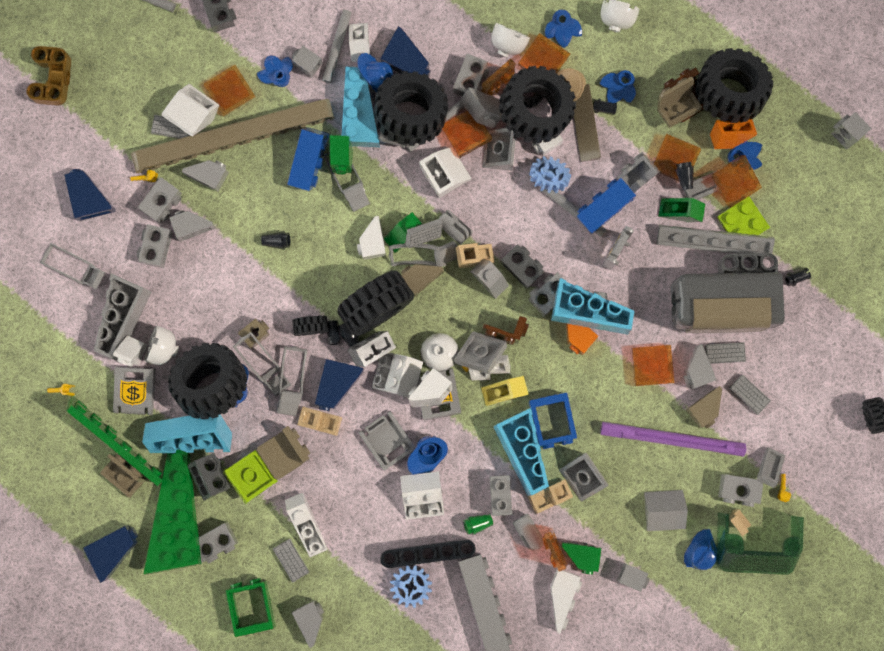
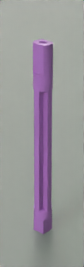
(674, 439)

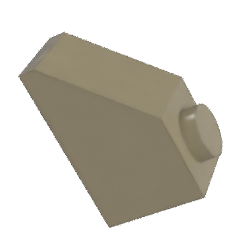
(420, 276)
(706, 408)

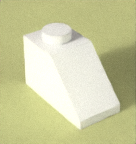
(358, 40)
(372, 241)

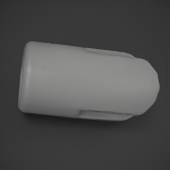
(455, 227)
(528, 532)

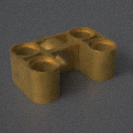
(57, 79)

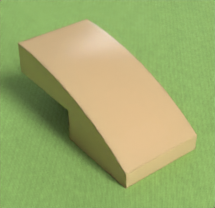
(319, 421)
(550, 496)
(739, 521)

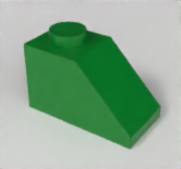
(341, 154)
(682, 209)
(399, 232)
(583, 556)

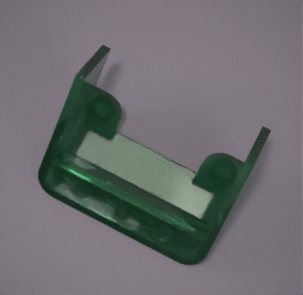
(733, 557)

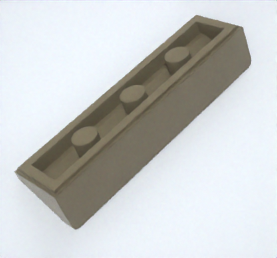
(586, 127)

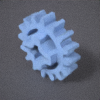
(550, 174)
(402, 584)

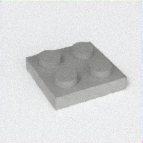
(480, 352)

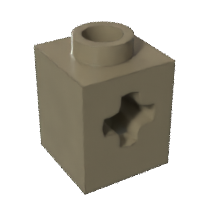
(255, 324)

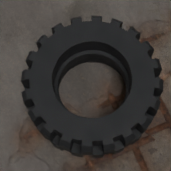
(739, 67)
(549, 86)
(415, 89)
(375, 303)
(218, 396)

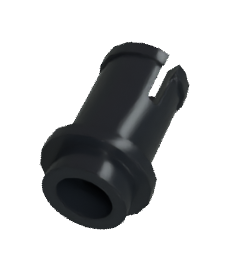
(604, 107)
(796, 277)
(333, 334)

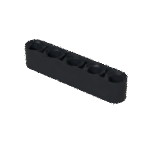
(420, 559)

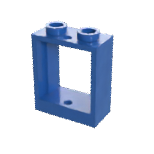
(568, 439)

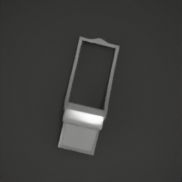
(354, 194)
(442, 254)
(95, 278)
(274, 383)
(290, 400)

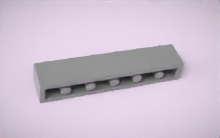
(485, 603)

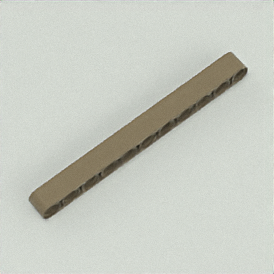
(231, 135)

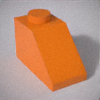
(729, 135)
(580, 338)

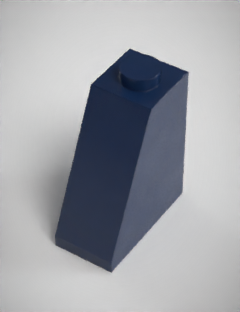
(404, 55)
(86, 197)
(336, 383)
(110, 551)

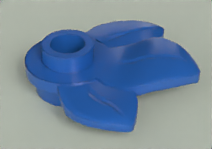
(563, 31)
(274, 68)
(618, 89)
(751, 150)

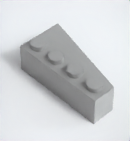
(121, 313)

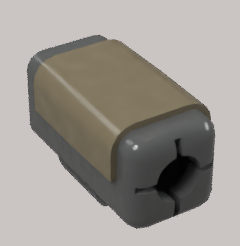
(731, 299)

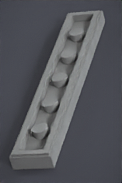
(714, 240)

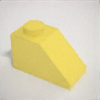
(504, 390)

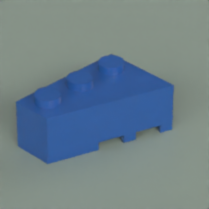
(308, 158)

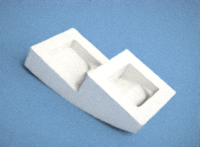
(501, 366)

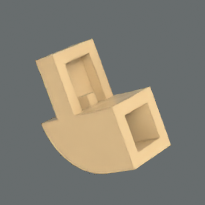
(472, 254)

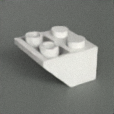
(191, 110)
(444, 171)
(397, 374)
(431, 391)
(422, 495)

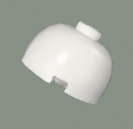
(618, 15)
(508, 40)
(161, 346)
(439, 351)

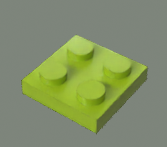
(743, 219)
(250, 476)

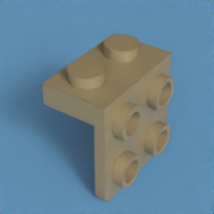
(678, 102)
(283, 453)
(122, 476)

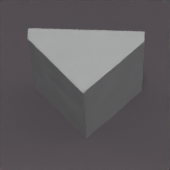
(500, 151)
(583, 477)
(665, 510)

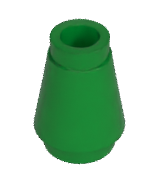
(476, 524)

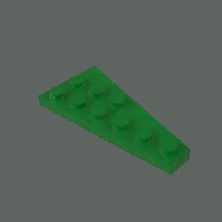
(108, 435)
(175, 529)

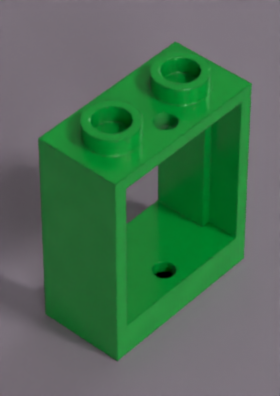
(255, 627)

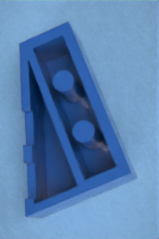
(605, 205)

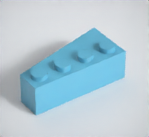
(358, 113)
(590, 310)
(187, 434)
(523, 450)

